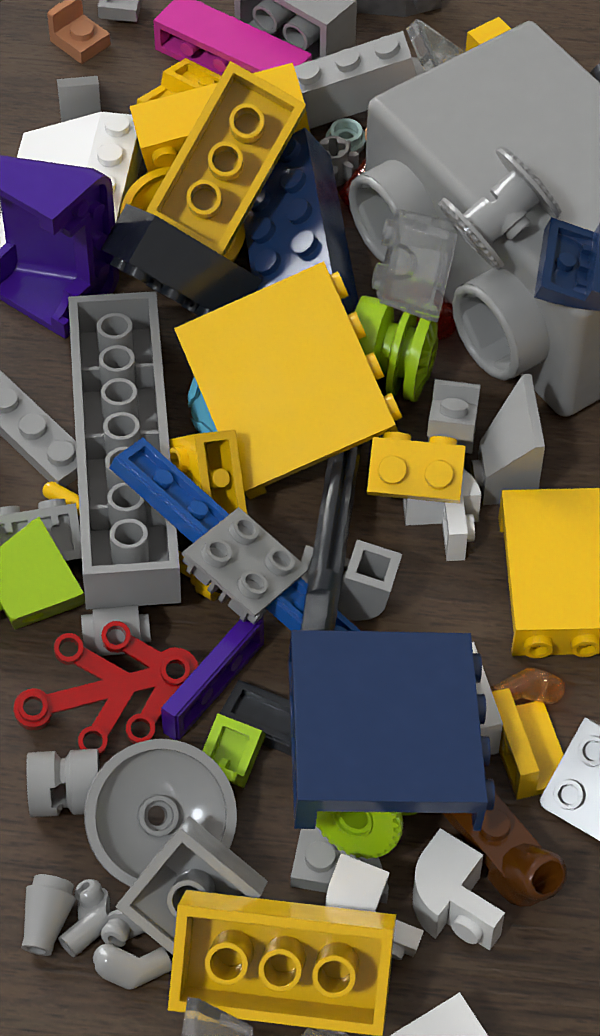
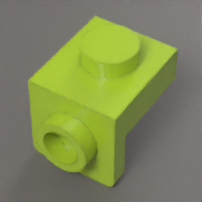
(234, 748)

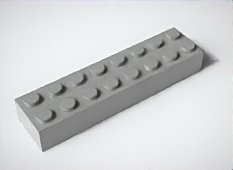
(118, 400)

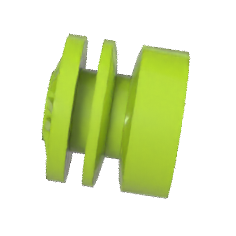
(399, 347)

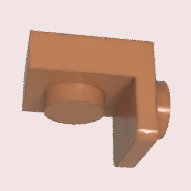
(75, 32)

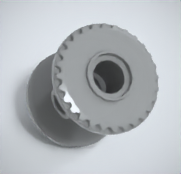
(506, 215)

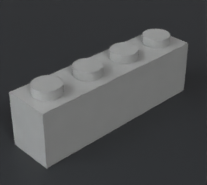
(350, 78)

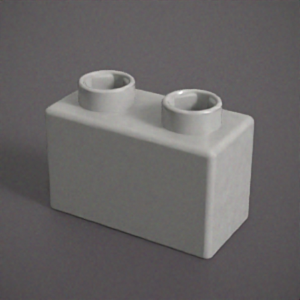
(441, 142)

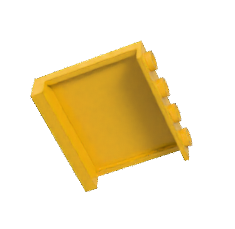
(288, 376)
(553, 570)

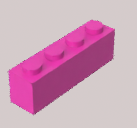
(214, 39)

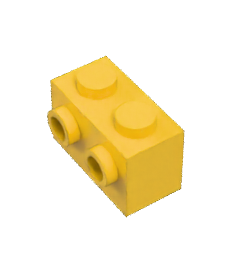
(213, 465)

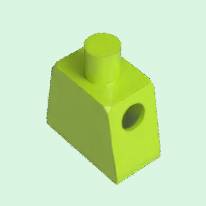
(35, 577)

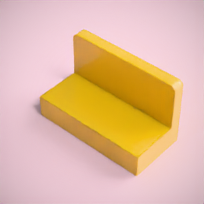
(527, 744)

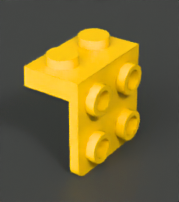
(416, 468)

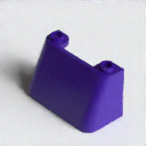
(54, 238)

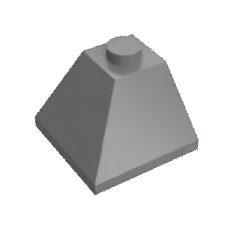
(511, 447)

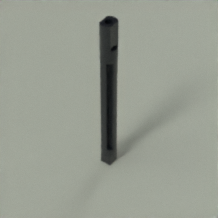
(331, 542)

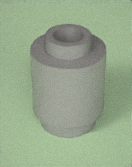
(94, 623)

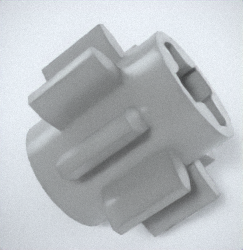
(342, 158)

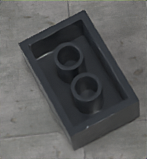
(175, 263)

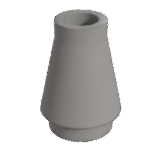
(46, 910)

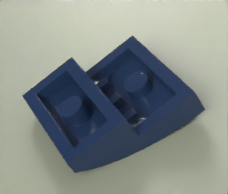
(569, 266)

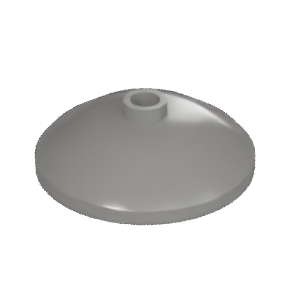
(150, 775)

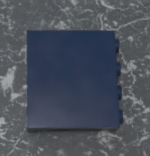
(387, 724)

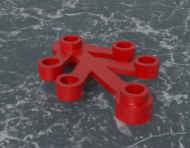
(114, 686)

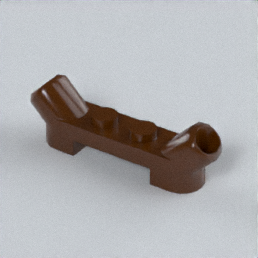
(515, 860)

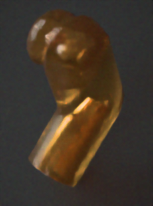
(533, 686)

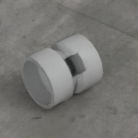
(60, 782)

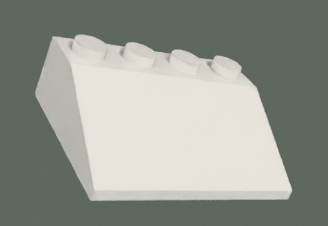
(92, 141)

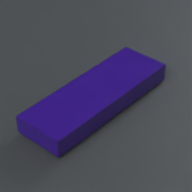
(211, 677)

